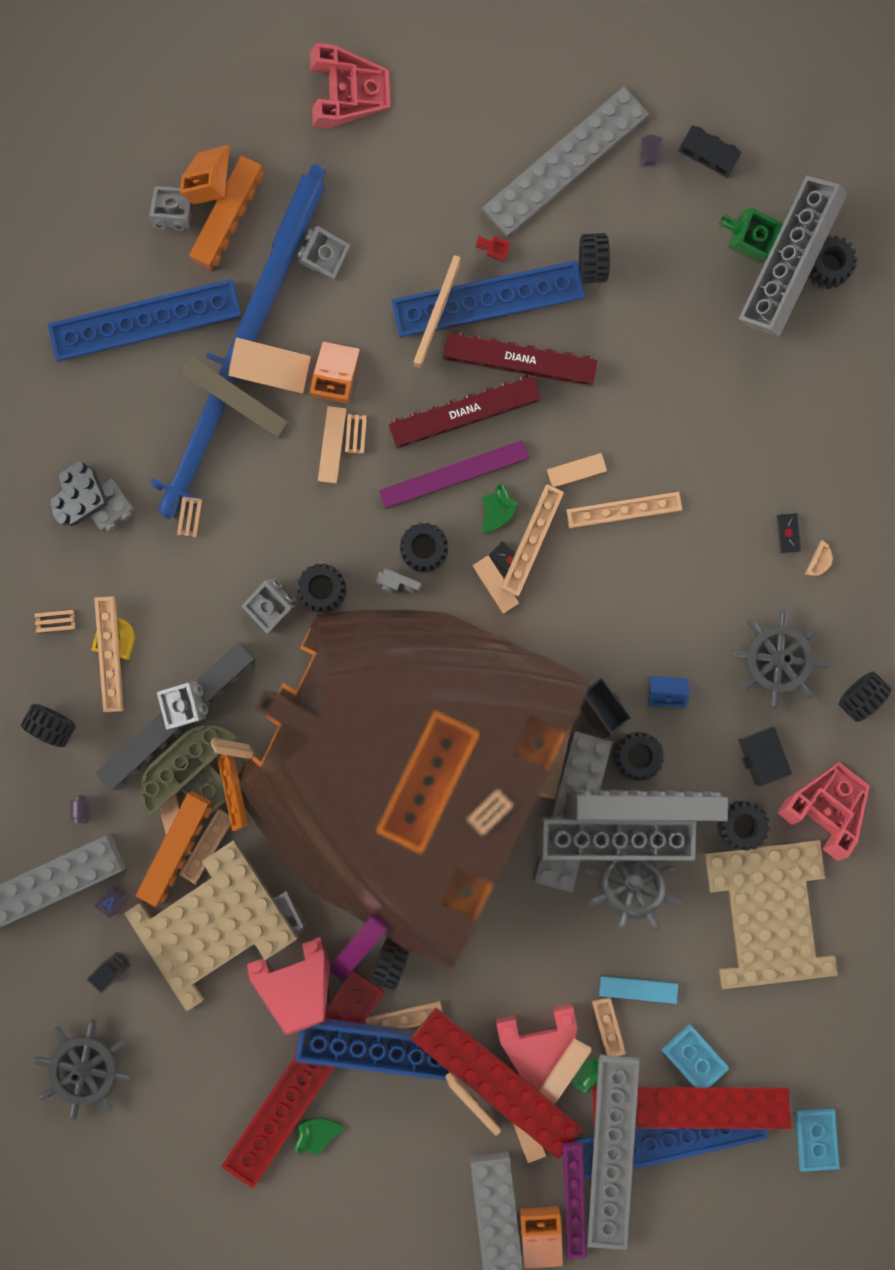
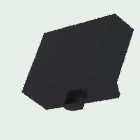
(603, 709)
(764, 756)

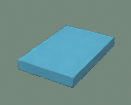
(695, 1058)
(817, 1139)

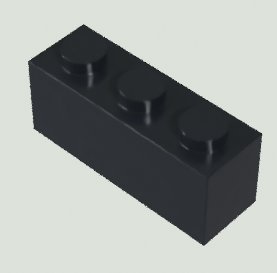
(710, 151)
(109, 971)

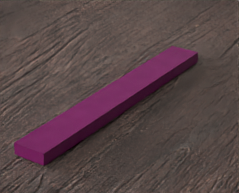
(453, 474)

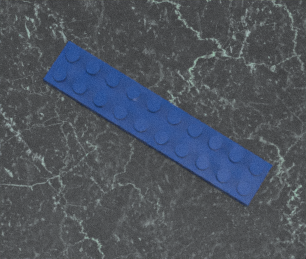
(491, 298)
(144, 320)
(669, 1144)

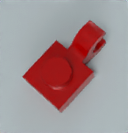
(496, 248)

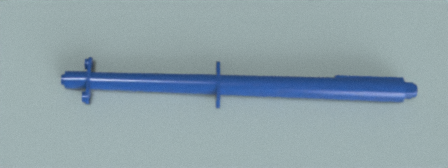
(284, 248)

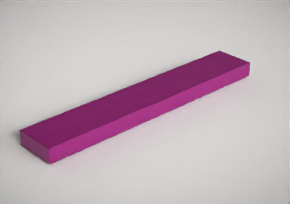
(359, 946)
(574, 1200)

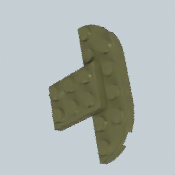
(186, 768)

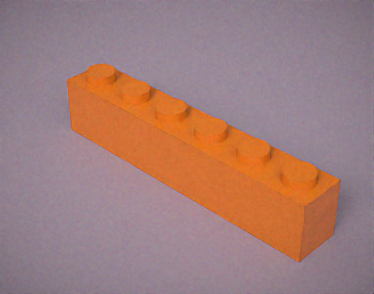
(226, 213)
(174, 848)

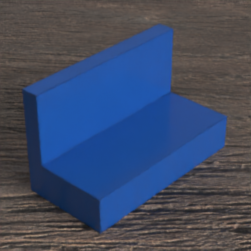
(668, 692)

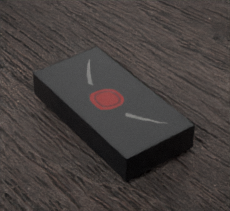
(788, 533)
(503, 555)

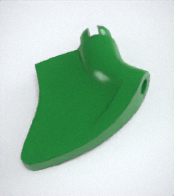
(498, 509)
(586, 1075)
(315, 1134)

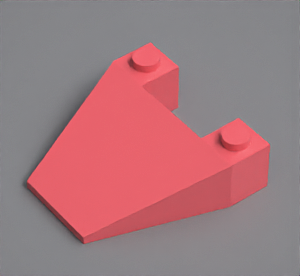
(355, 86)
(834, 802)
(296, 992)
(540, 1051)

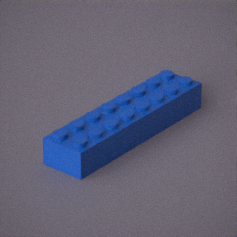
(366, 1048)

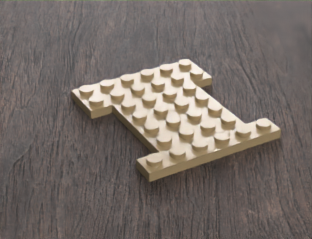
(770, 912)
(212, 924)

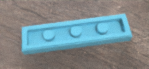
(638, 989)

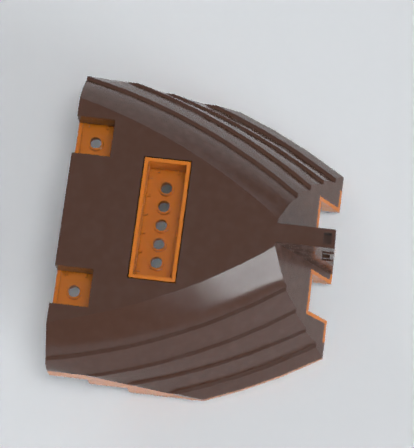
(366, 736)

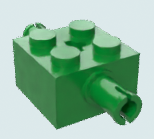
(752, 233)

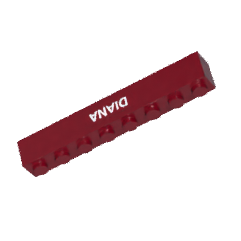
(520, 359)
(464, 412)

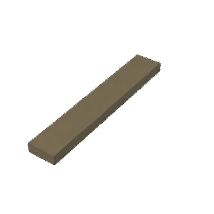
(233, 396)

